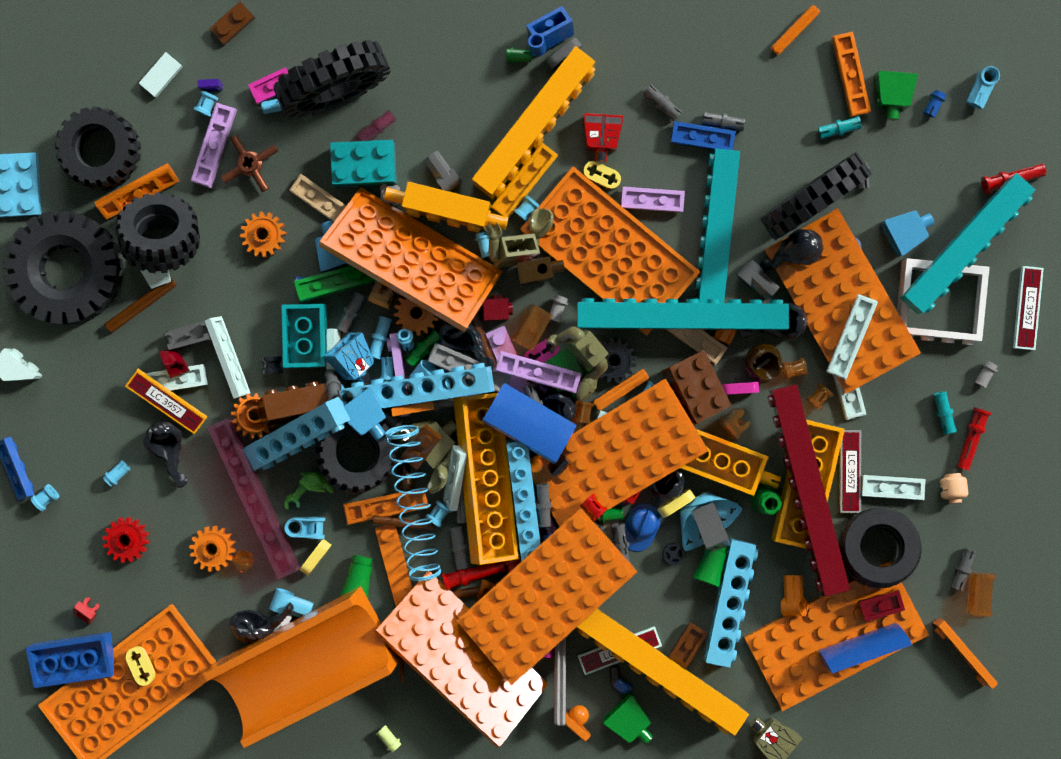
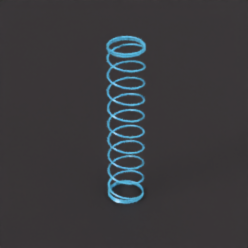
(430, 567)

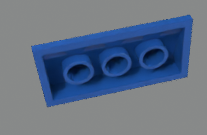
(529, 423)
(864, 648)
(71, 659)

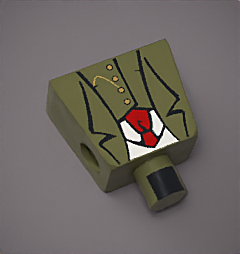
(774, 738)

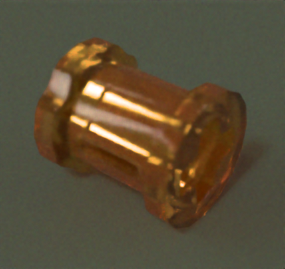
(794, 368)
(819, 397)
(583, 412)

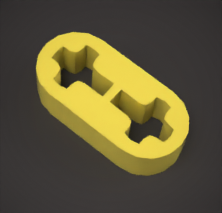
(604, 170)
(673, 505)
(315, 557)
(135, 667)

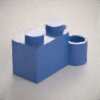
(549, 31)

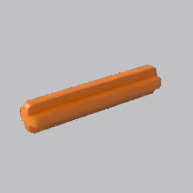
(795, 30)
(621, 389)

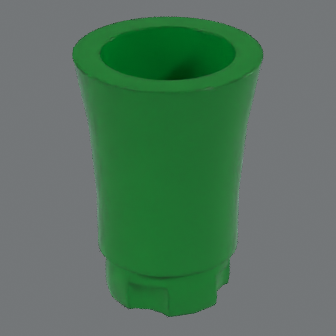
(758, 501)
(711, 566)
(358, 575)

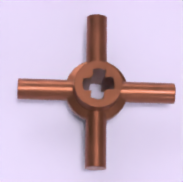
(242, 167)

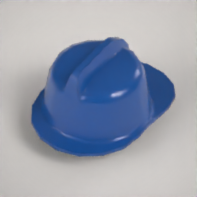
(642, 526)

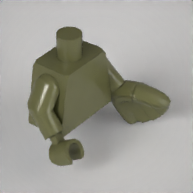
(519, 248)
(588, 353)
(440, 455)

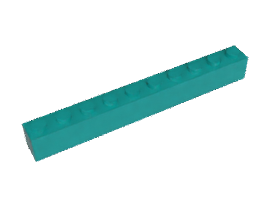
(686, 315)

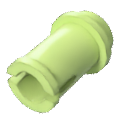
(388, 739)

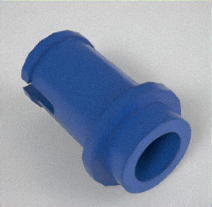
(935, 102)

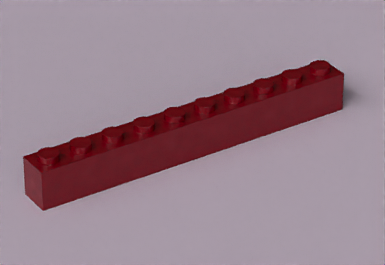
(809, 490)

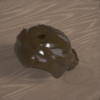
(763, 362)

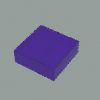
(210, 85)

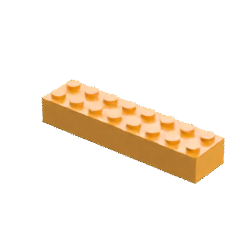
(534, 122)
(485, 483)

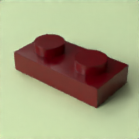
(881, 605)

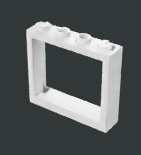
(947, 337)

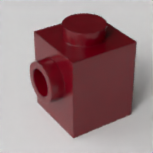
(497, 308)

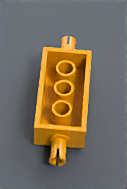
(446, 206)
(732, 465)

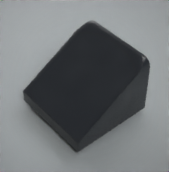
(558, 468)

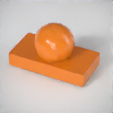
(576, 719)

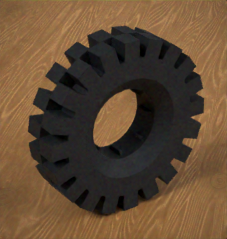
(331, 78)
(815, 196)
(28, 274)

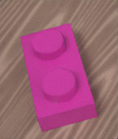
(263, 88)

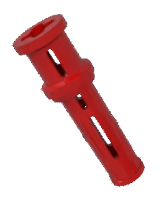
(995, 182)
(973, 427)
(464, 576)

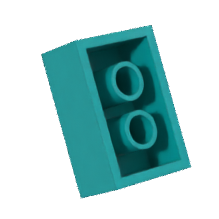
(363, 163)
(304, 335)

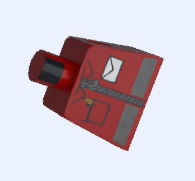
(602, 133)

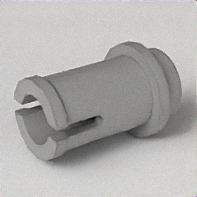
(558, 307)
(986, 374)

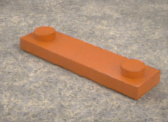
(851, 74)
(150, 183)
(382, 506)
(394, 561)
(983, 675)

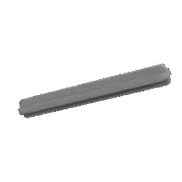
(560, 684)

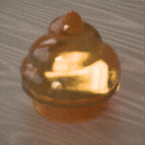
(243, 560)

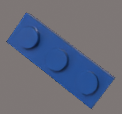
(702, 136)
(15, 469)

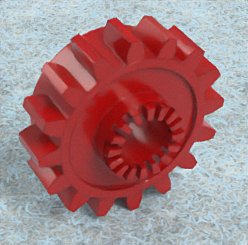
(115, 541)

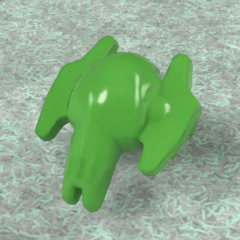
(311, 481)

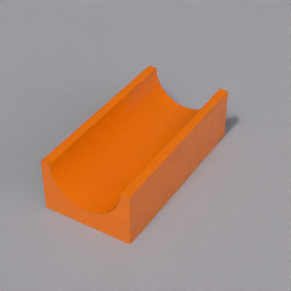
(305, 665)

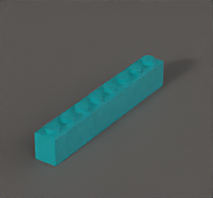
(717, 225)
(967, 244)

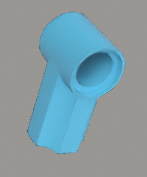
(981, 89)
(282, 597)

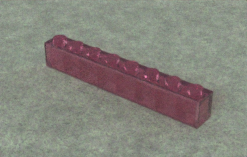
(254, 498)

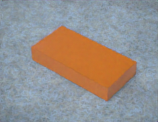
(412, 408)

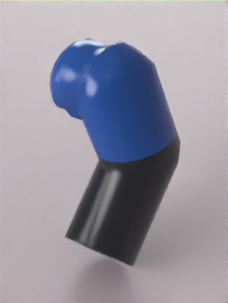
(617, 682)

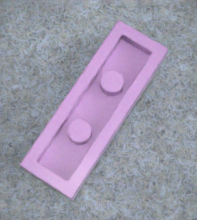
(652, 199)

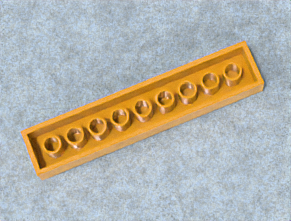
(663, 671)

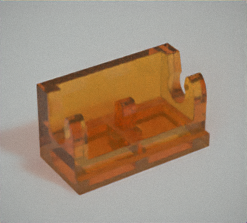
(380, 296)
(531, 327)
(732, 423)
(980, 594)

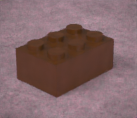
(697, 387)
(291, 403)

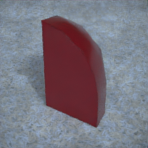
(174, 363)

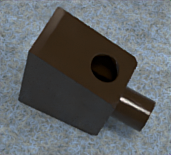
(529, 269)

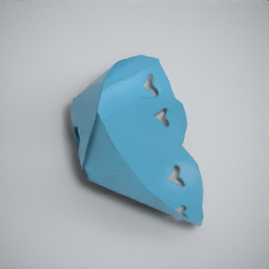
(688, 524)

